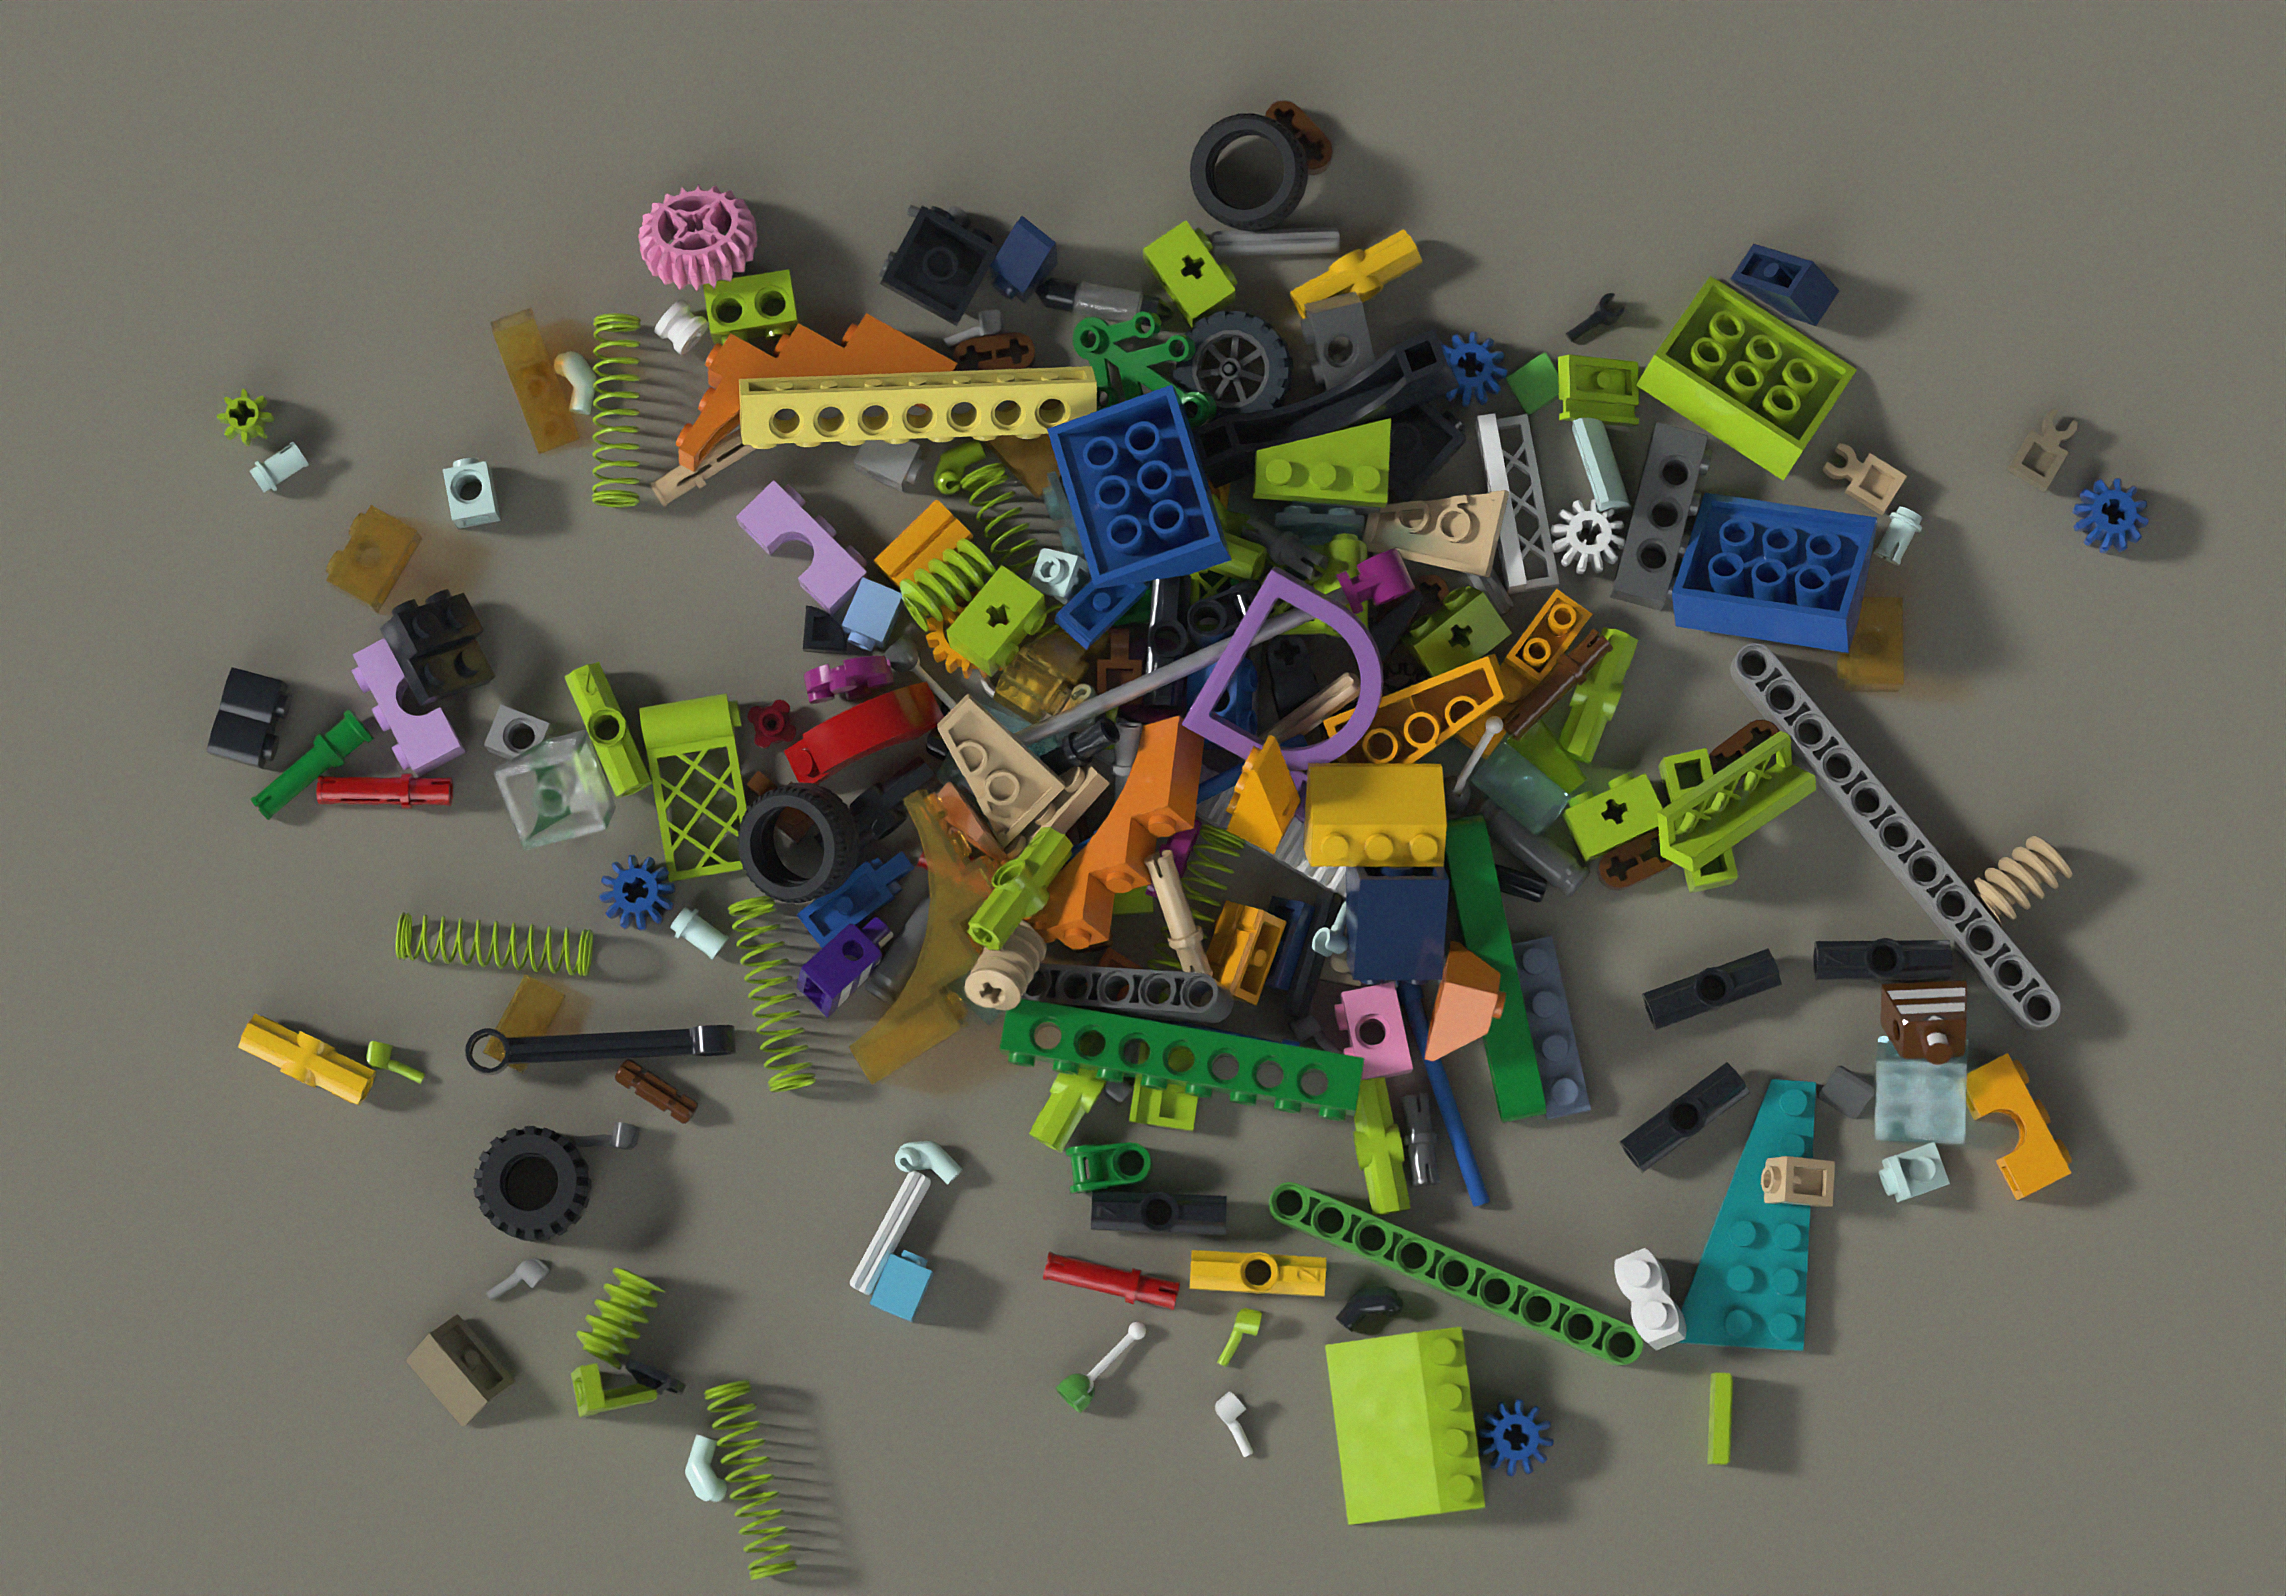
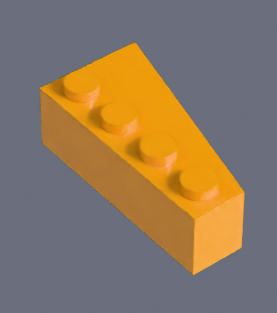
(1425, 714)

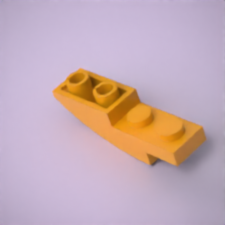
(1531, 661)

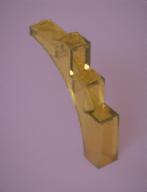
(925, 1009)

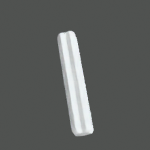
(890, 1232)

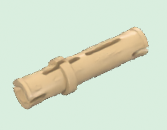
(682, 479)
(1184, 933)

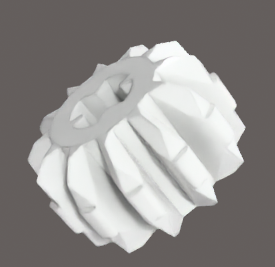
(1571, 530)

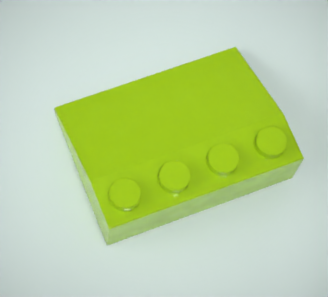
(1746, 377)
(1405, 1425)

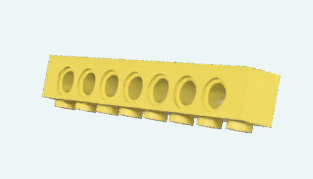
(899, 391)

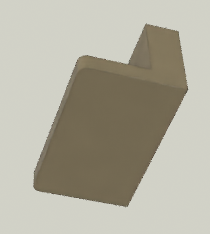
(459, 1369)

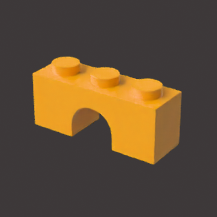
(2037, 1157)

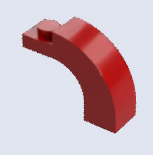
(862, 730)

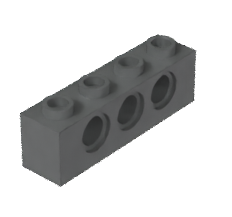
(1667, 448)

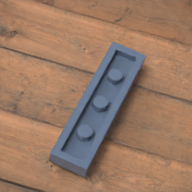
(1551, 1028)

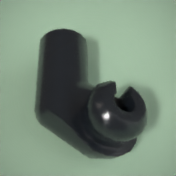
(1370, 1301)

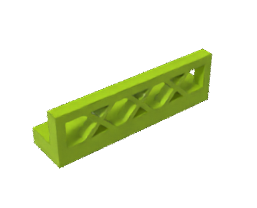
(1733, 813)

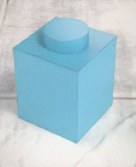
(902, 1285)

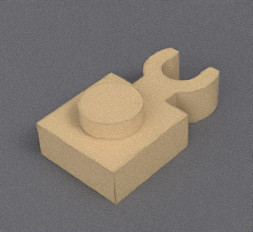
(1871, 483)

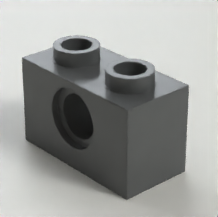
(1331, 319)

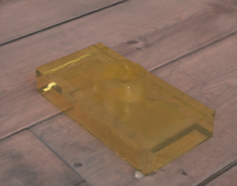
(525, 1016)

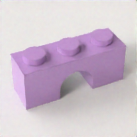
(779, 518)
(422, 740)

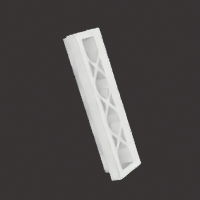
(1496, 480)

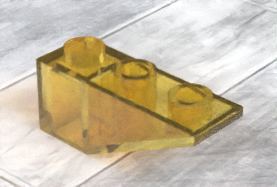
(534, 380)
(1041, 673)

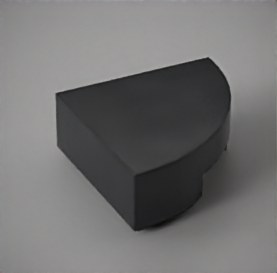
(822, 633)

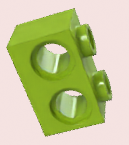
(750, 295)

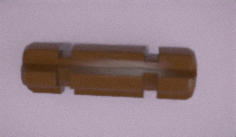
(656, 1091)

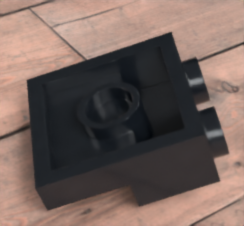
(940, 264)
(1420, 447)
(438, 646)

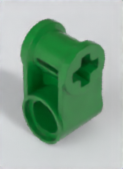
(1105, 1166)

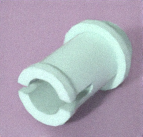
(278, 467)
(1898, 535)
(698, 932)

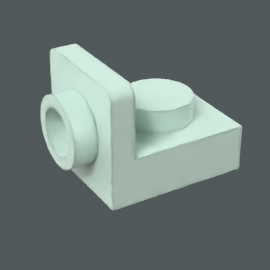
(1060, 574)
(1913, 1172)

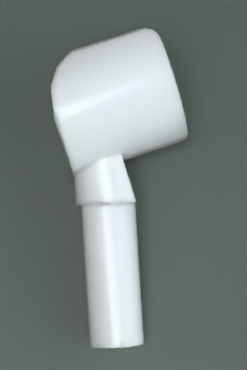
(1228, 1410)

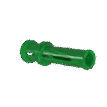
(327, 752)

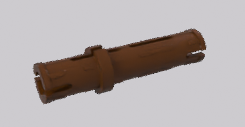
(1568, 673)

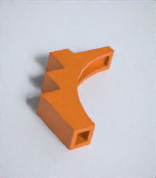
(867, 349)
(1152, 805)

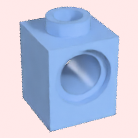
(872, 615)

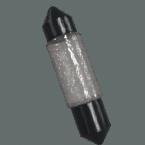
(1100, 301)

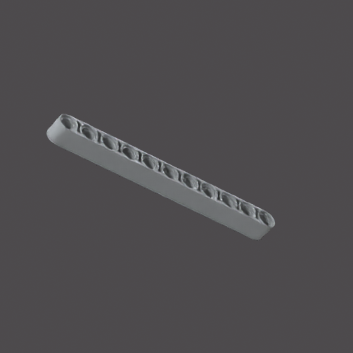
(1899, 859)

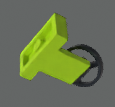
(592, 1398)

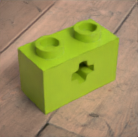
(1192, 297)
(999, 600)
(1477, 632)
(1595, 835)

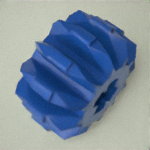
(1483, 361)
(2123, 508)
(642, 906)
(1503, 1447)

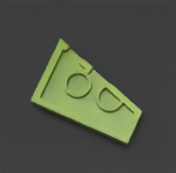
(1328, 468)

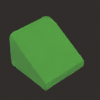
(1535, 384)

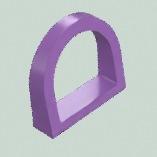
(1283, 585)

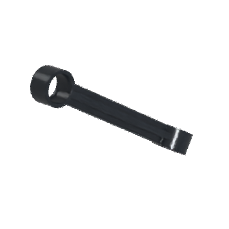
(696, 1041)

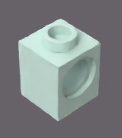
(479, 510)

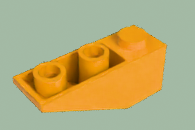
(1263, 798)

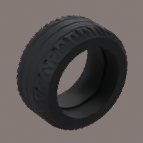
(1206, 156)
(760, 856)

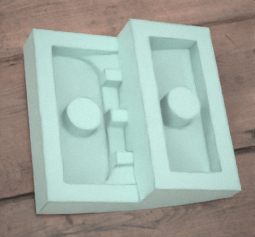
(1600, 465)

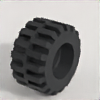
(501, 1160)

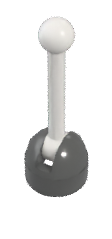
(906, 657)
(1456, 788)

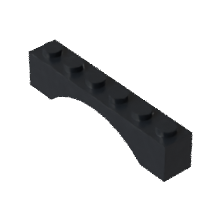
(1395, 382)

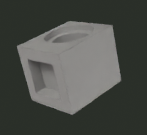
(890, 463)
(507, 724)

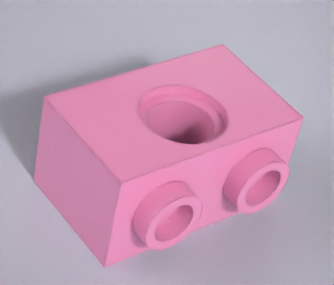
(1380, 1006)

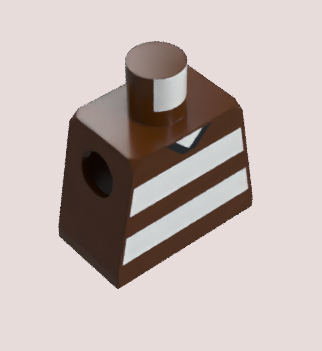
(1926, 1019)

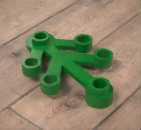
(1135, 365)

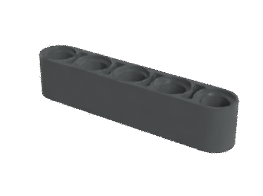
(1143, 992)

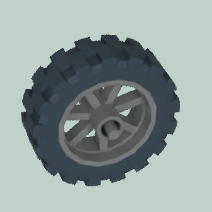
(1270, 346)

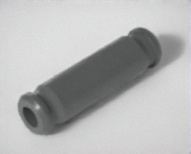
(1535, 851)
(901, 957)

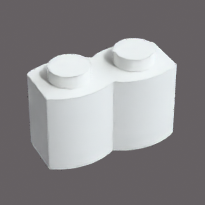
(1648, 1288)

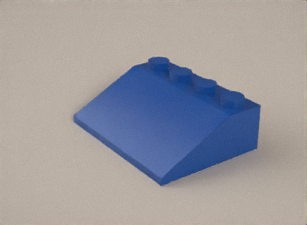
(1139, 491)
(1774, 572)

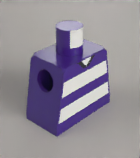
(831, 977)

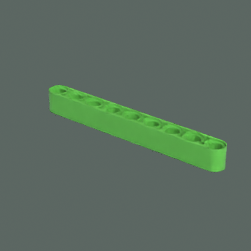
(1477, 1274)

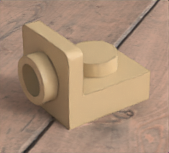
(1798, 1181)

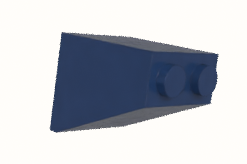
(1396, 923)

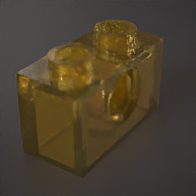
(372, 584)
(1880, 671)

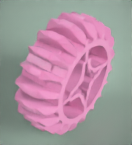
(699, 248)

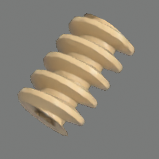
(2018, 878)
(1004, 974)

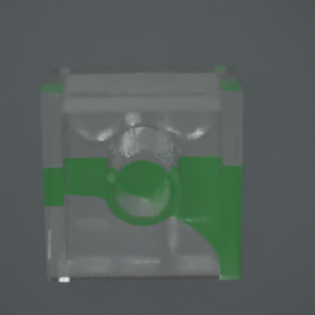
(556, 791)

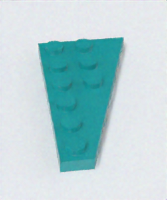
(1756, 1256)

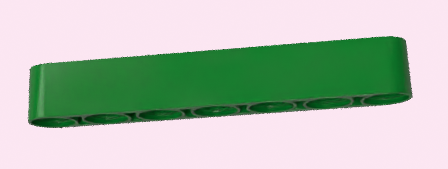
(1487, 935)

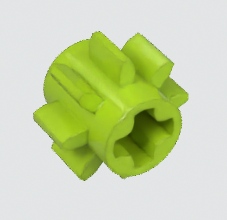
(236, 410)

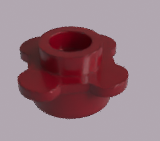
(781, 732)

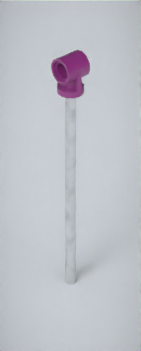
(1380, 579)

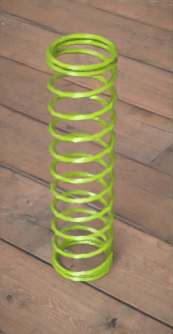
(981, 480)
(615, 498)
(1214, 836)
(752, 908)
(404, 936)
(734, 1390)

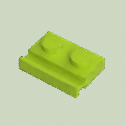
(1598, 389)
(1165, 1107)

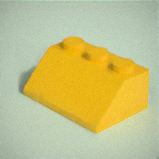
(1374, 815)

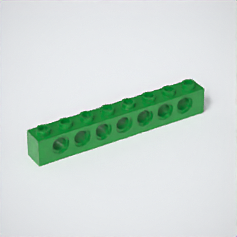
(1295, 1062)

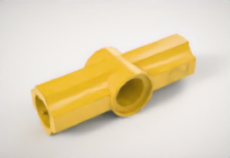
(1361, 271)
(307, 1059)
(1288, 1273)

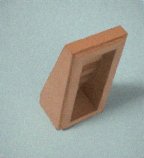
(968, 820)

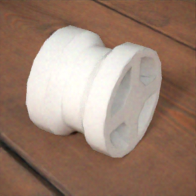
(681, 327)

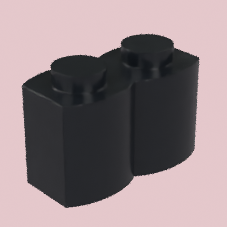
(249, 718)

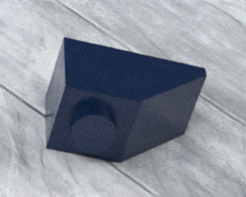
(1023, 261)
(1786, 283)

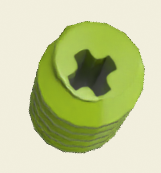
(945, 582)
(618, 1317)

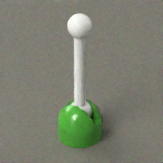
(1079, 1388)

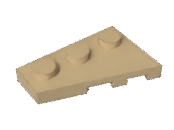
(1443, 533)

